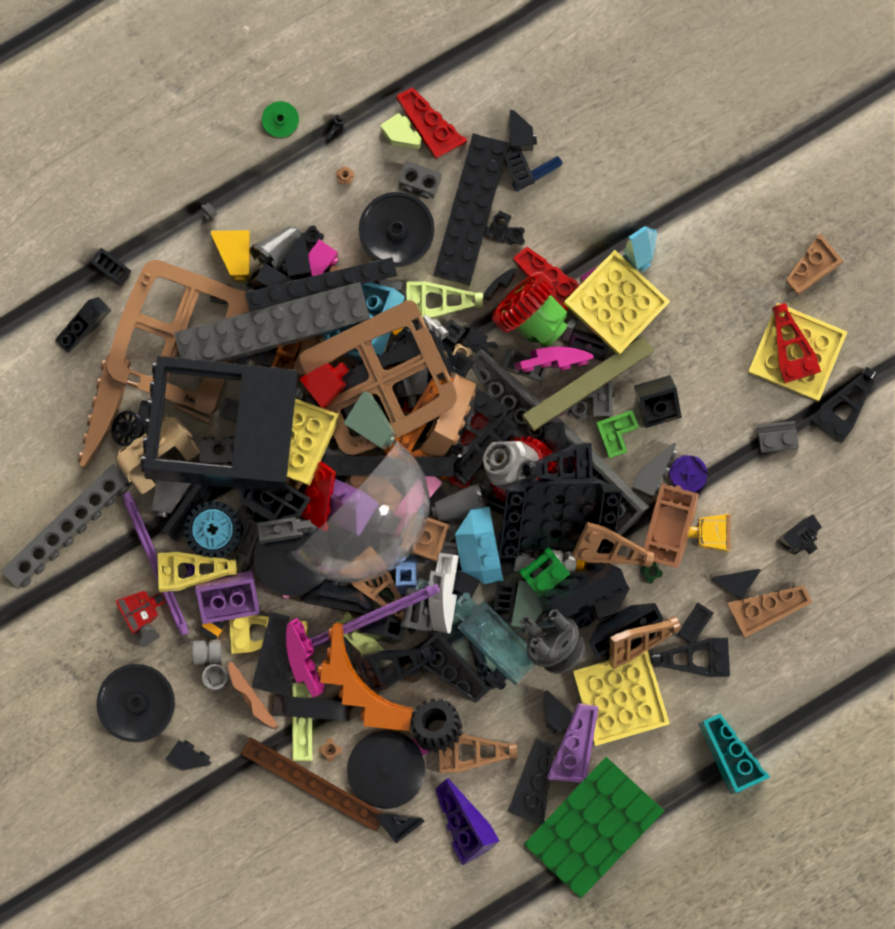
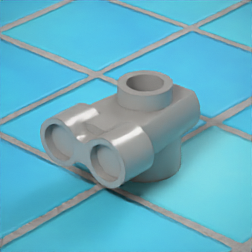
(434, 325)

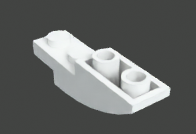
(443, 603)

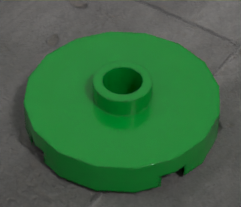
(284, 128)

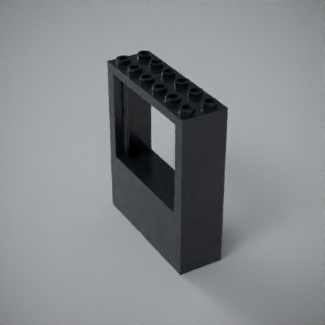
(261, 427)

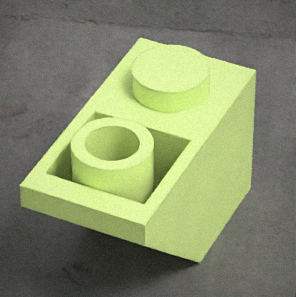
(400, 134)

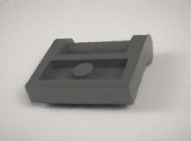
(421, 615)

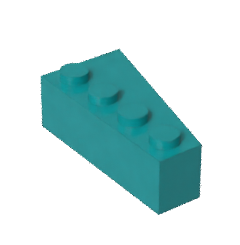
(731, 755)

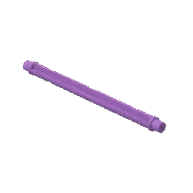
(152, 556)
(380, 613)

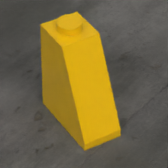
(235, 252)

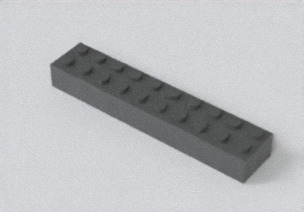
(275, 325)

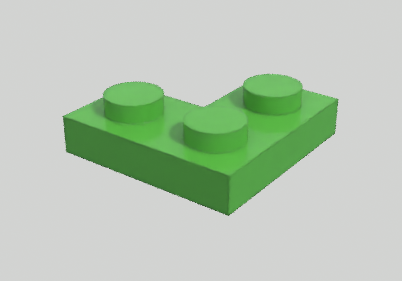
(612, 431)

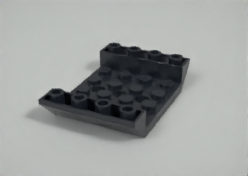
(532, 504)

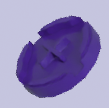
(688, 473)

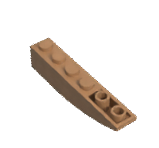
(105, 410)

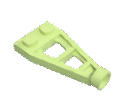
(418, 290)

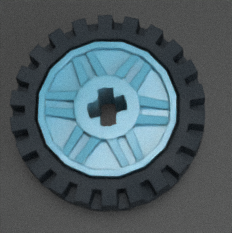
(220, 516)

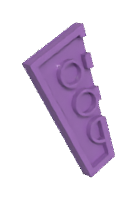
(575, 749)

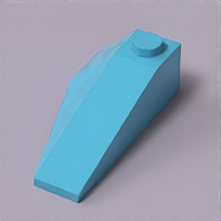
(641, 248)

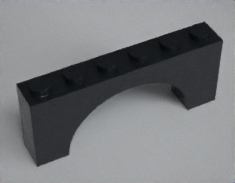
(395, 356)

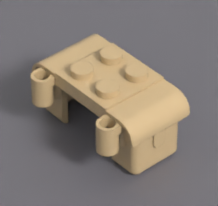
(172, 434)

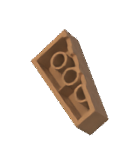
(446, 426)

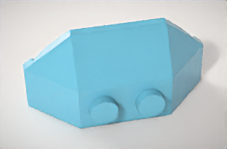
(478, 546)

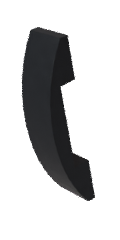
(310, 708)

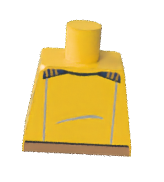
(713, 532)

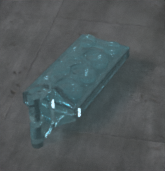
(493, 638)

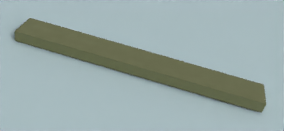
(587, 384)

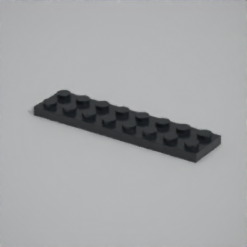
(471, 209)

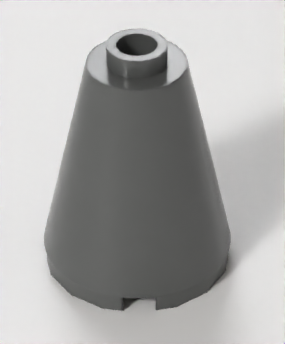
(275, 247)
(457, 506)

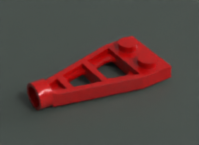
(798, 368)

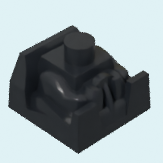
(801, 536)

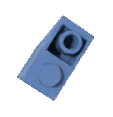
(407, 574)

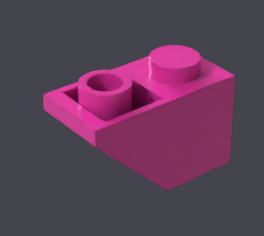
(322, 258)

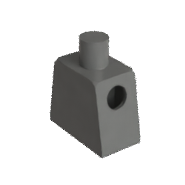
(411, 387)

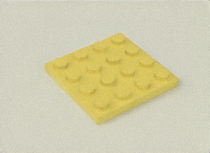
(616, 302)
(822, 337)
(309, 440)
(625, 697)

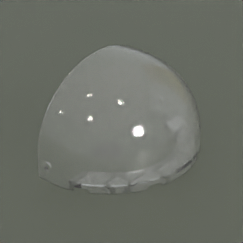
(374, 526)

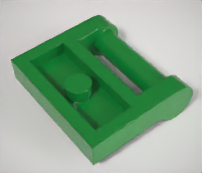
(548, 577)

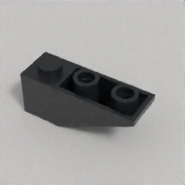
(83, 323)

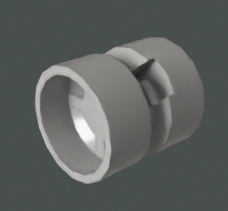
(567, 560)
(207, 652)
(215, 677)

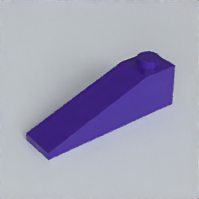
(468, 827)

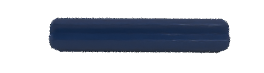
(542, 170)

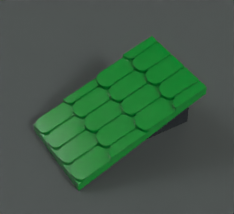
(593, 827)

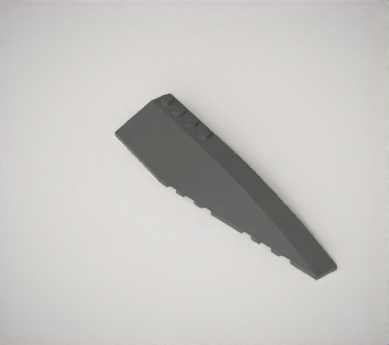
(515, 396)

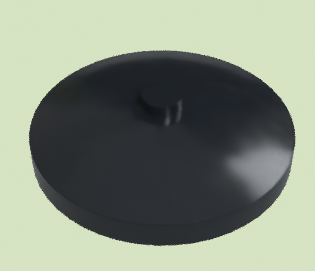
(396, 228)
(281, 570)
(135, 703)
(386, 769)

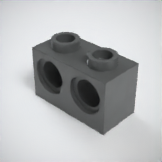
(422, 175)

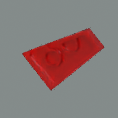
(319, 493)

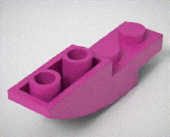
(556, 356)
(298, 651)

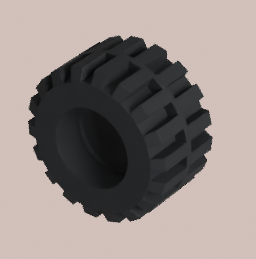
(434, 711)

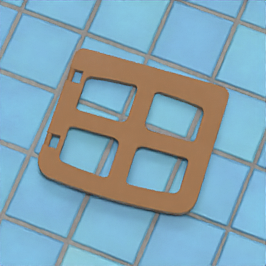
(132, 318)
(381, 380)

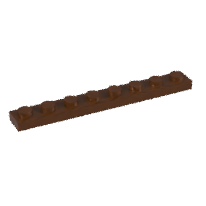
(312, 783)

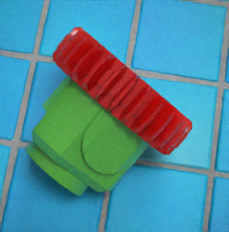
(532, 311)

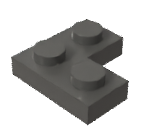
(602, 401)

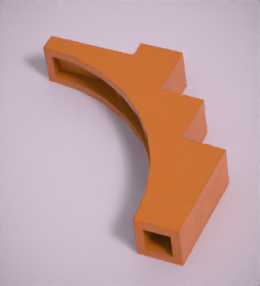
(339, 671)

